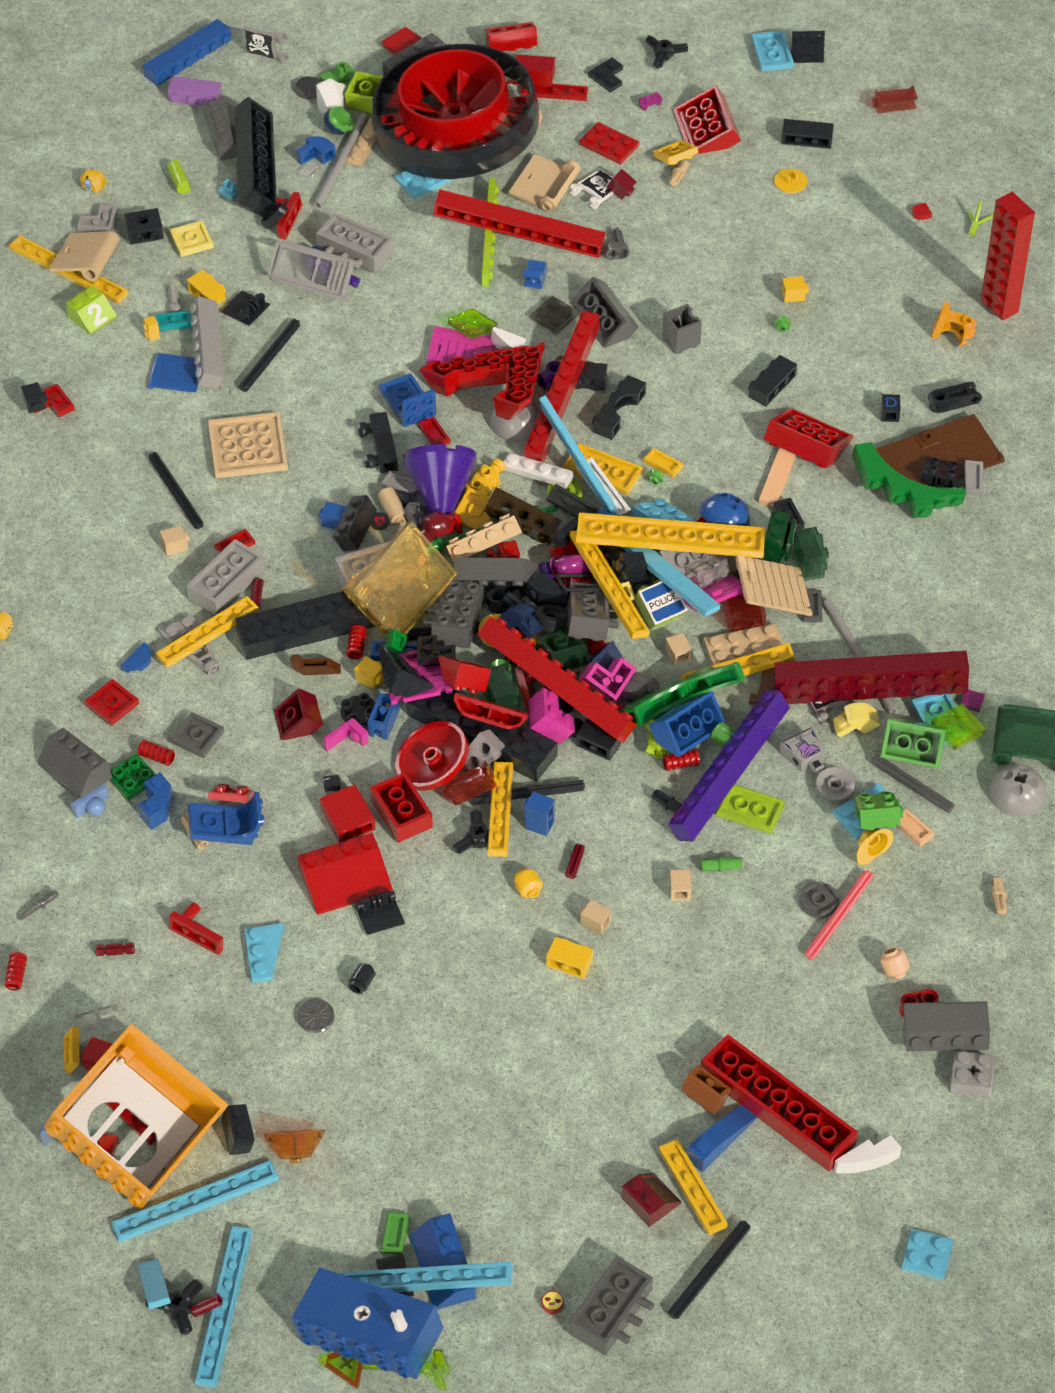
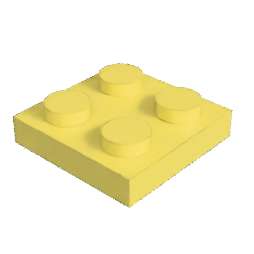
(191, 238)

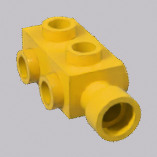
(486, 477)

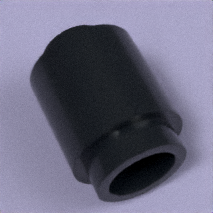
(361, 978)

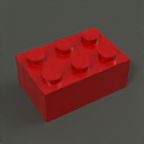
(401, 807)

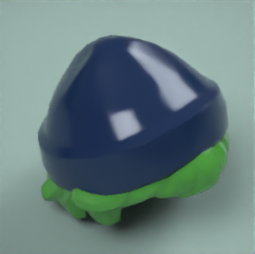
(337, 121)

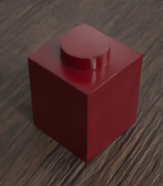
(622, 184)

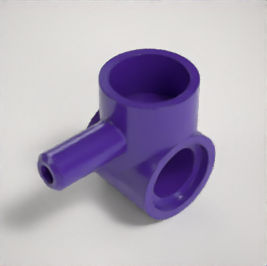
(547, 376)

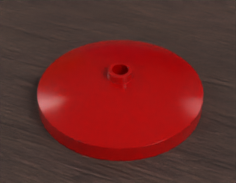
(433, 754)

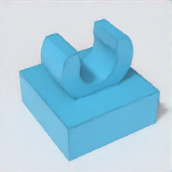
(229, 190)

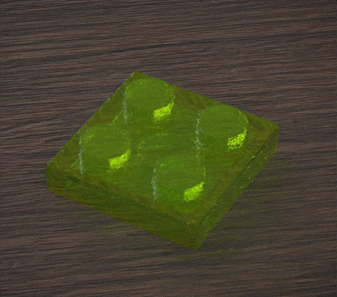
(472, 323)
(960, 725)

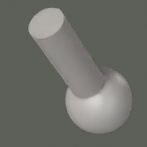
(174, 306)

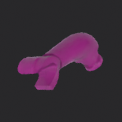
(571, 564)

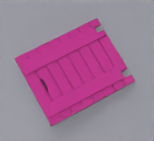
(456, 344)
(722, 589)
(432, 672)

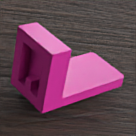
(349, 728)

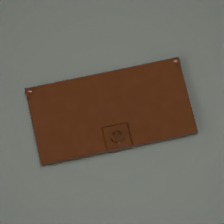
(953, 441)

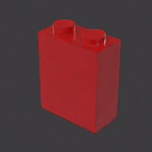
(540, 69)
(347, 813)

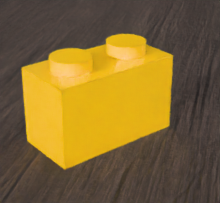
(206, 286)
(569, 957)

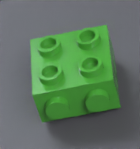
(878, 810)

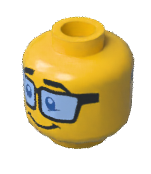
(93, 180)

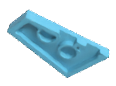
(263, 949)

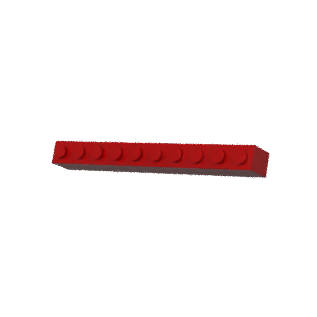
(519, 223)
(563, 384)
(556, 679)

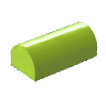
(178, 176)

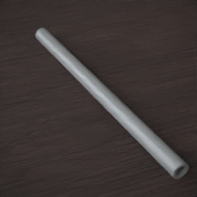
(340, 161)
(853, 645)

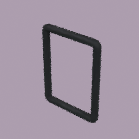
(559, 576)

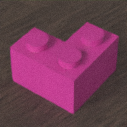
(609, 681)
(547, 717)

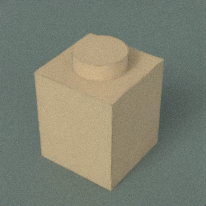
(174, 540)
(678, 649)
(680, 884)
(595, 917)

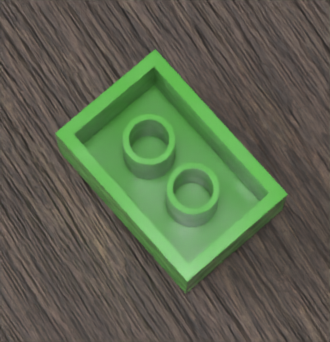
(913, 742)

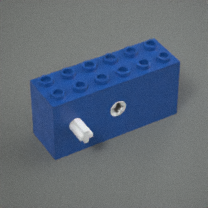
(367, 1323)

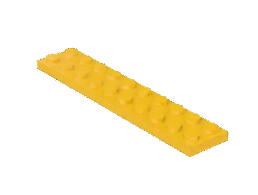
(670, 535)

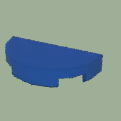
(138, 660)

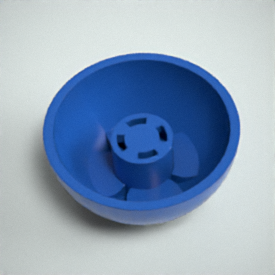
(725, 509)

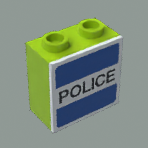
(659, 604)

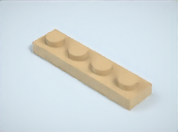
(363, 146)

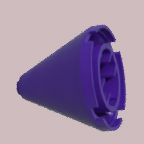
(440, 474)

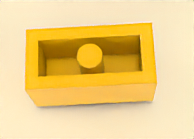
(151, 328)

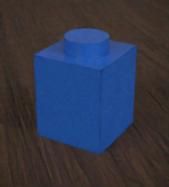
(331, 515)

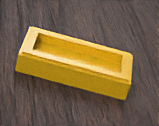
(663, 462)
(71, 1049)

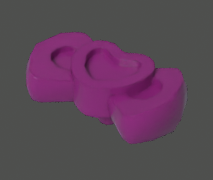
(650, 100)

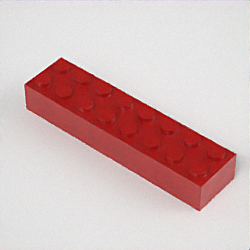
(1007, 255)
(780, 1103)

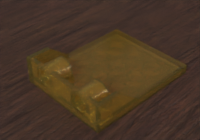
(401, 581)

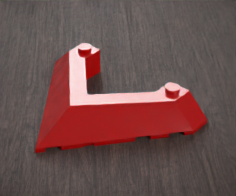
(513, 367)

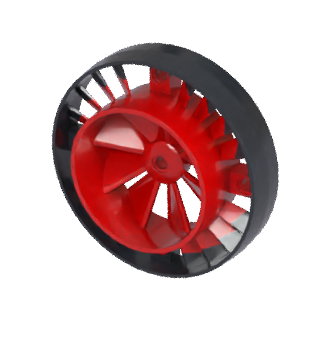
(470, 133)

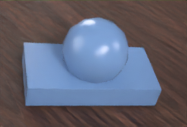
(91, 803)

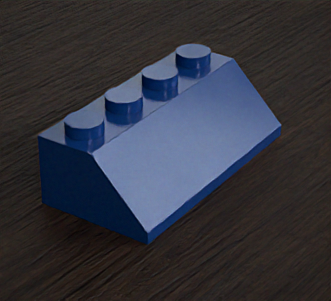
(687, 724)
(439, 1245)

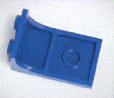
(409, 400)
(226, 823)

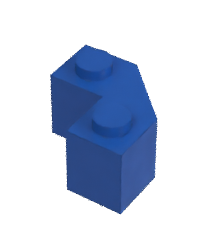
(157, 806)

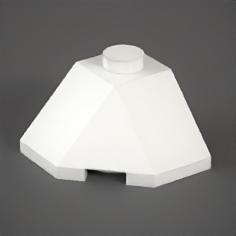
(330, 94)

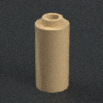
(392, 506)

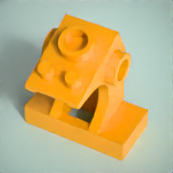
(955, 322)

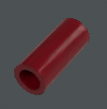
(206, 1305)

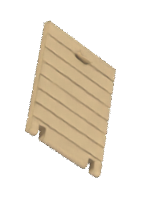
(773, 585)

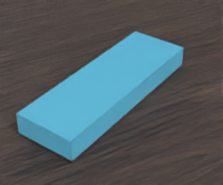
(154, 1283)

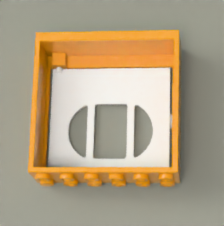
(157, 1093)

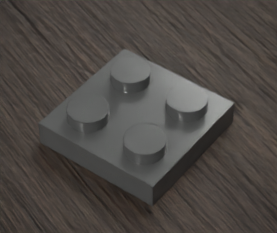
(197, 734)

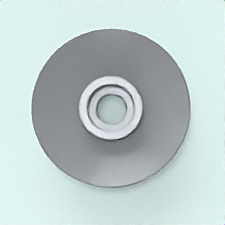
(835, 777)

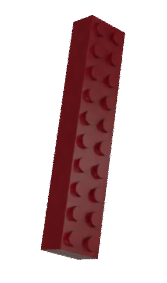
(872, 677)

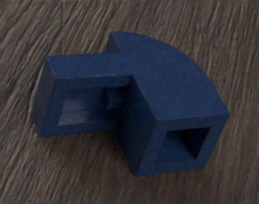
(521, 617)

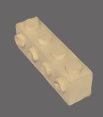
(488, 536)

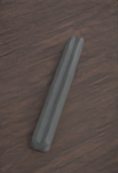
(913, 783)

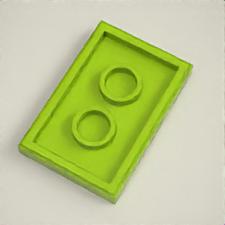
(751, 808)

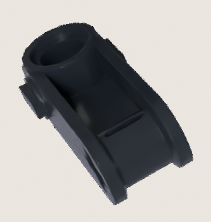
(953, 397)
(495, 597)

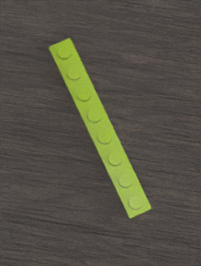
(490, 237)

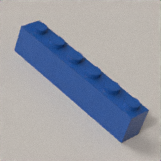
(187, 52)

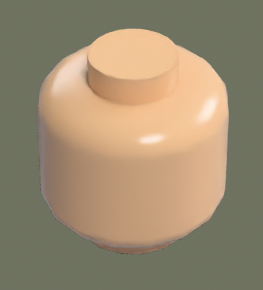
(894, 963)

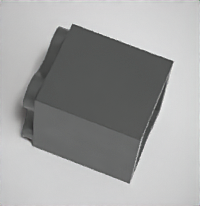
(681, 335)

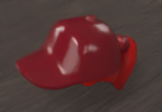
(439, 523)

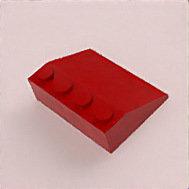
(707, 121)
(807, 437)
(344, 873)

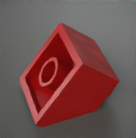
(464, 674)

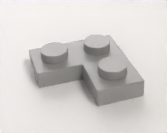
(102, 222)

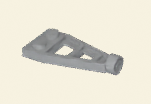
(181, 627)

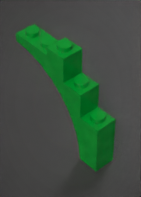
(898, 488)
(682, 690)

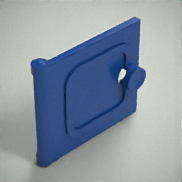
(173, 373)

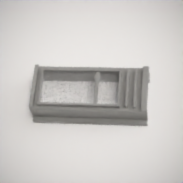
(312, 269)

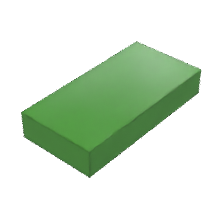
(395, 1233)

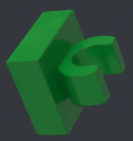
(396, 641)

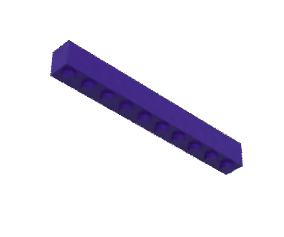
(728, 765)

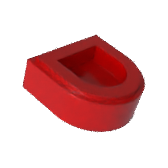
(921, 211)

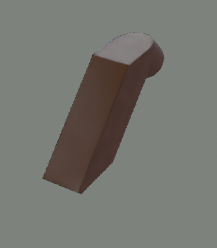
(314, 666)
(766, 683)

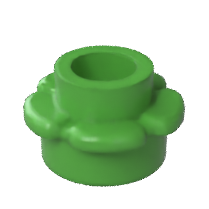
(782, 323)
(655, 476)

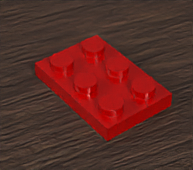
(609, 143)

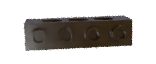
(532, 514)

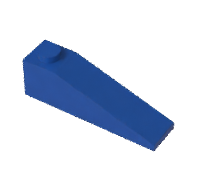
(719, 1137)

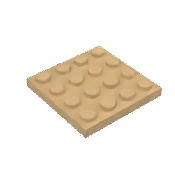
(247, 445)

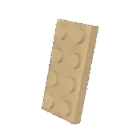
(742, 643)

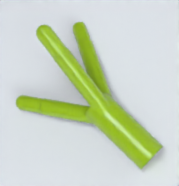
(975, 222)

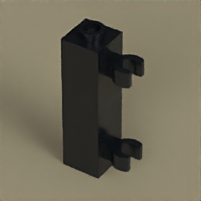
(383, 442)

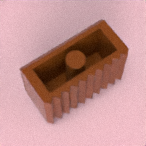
(706, 1089)

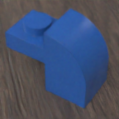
(317, 148)
(535, 274)

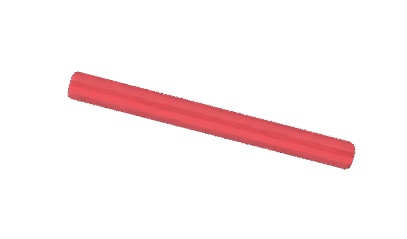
(838, 914)

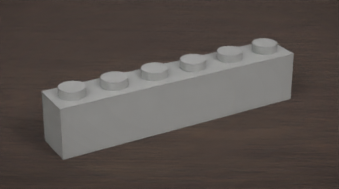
(207, 342)

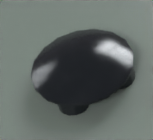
(357, 707)

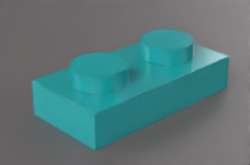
(174, 320)

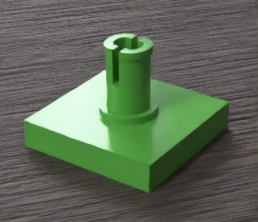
(341, 73)

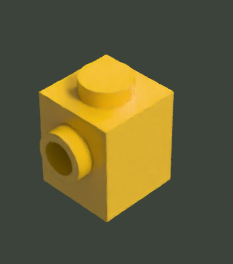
(794, 289)
(369, 673)

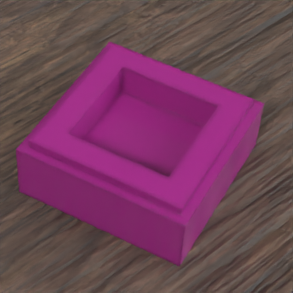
(973, 700)

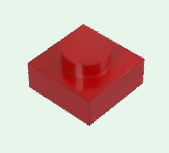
(108, 1143)

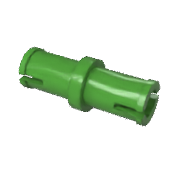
(721, 864)

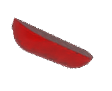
(489, 711)

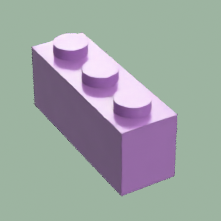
(193, 91)

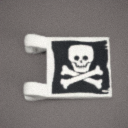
(594, 185)

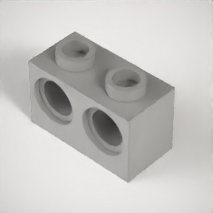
(479, 750)

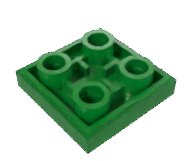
(130, 776)

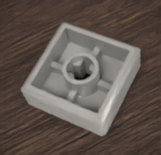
(964, 1082)

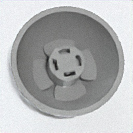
(519, 427)
(1017, 790)

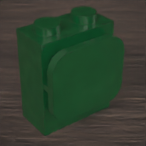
(779, 537)

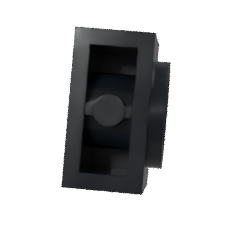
(144, 226)

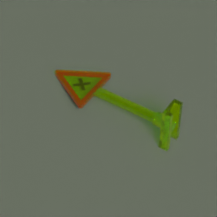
(351, 1369)

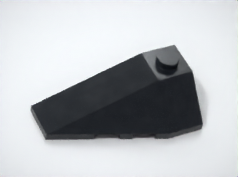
(400, 676)

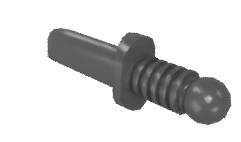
(54, 894)

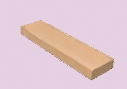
(777, 477)

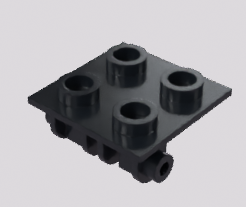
(808, 46)
(246, 307)
(941, 469)
(379, 912)

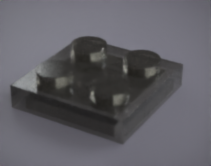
(554, 315)

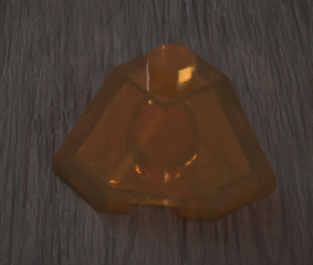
(295, 1144)

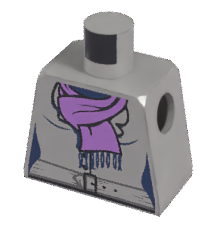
(804, 751)

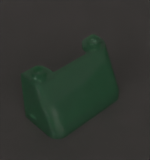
(1023, 734)

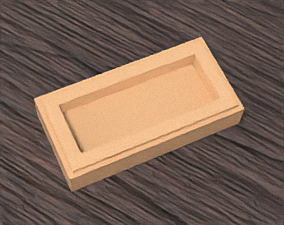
(915, 828)

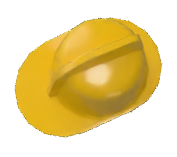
(873, 844)

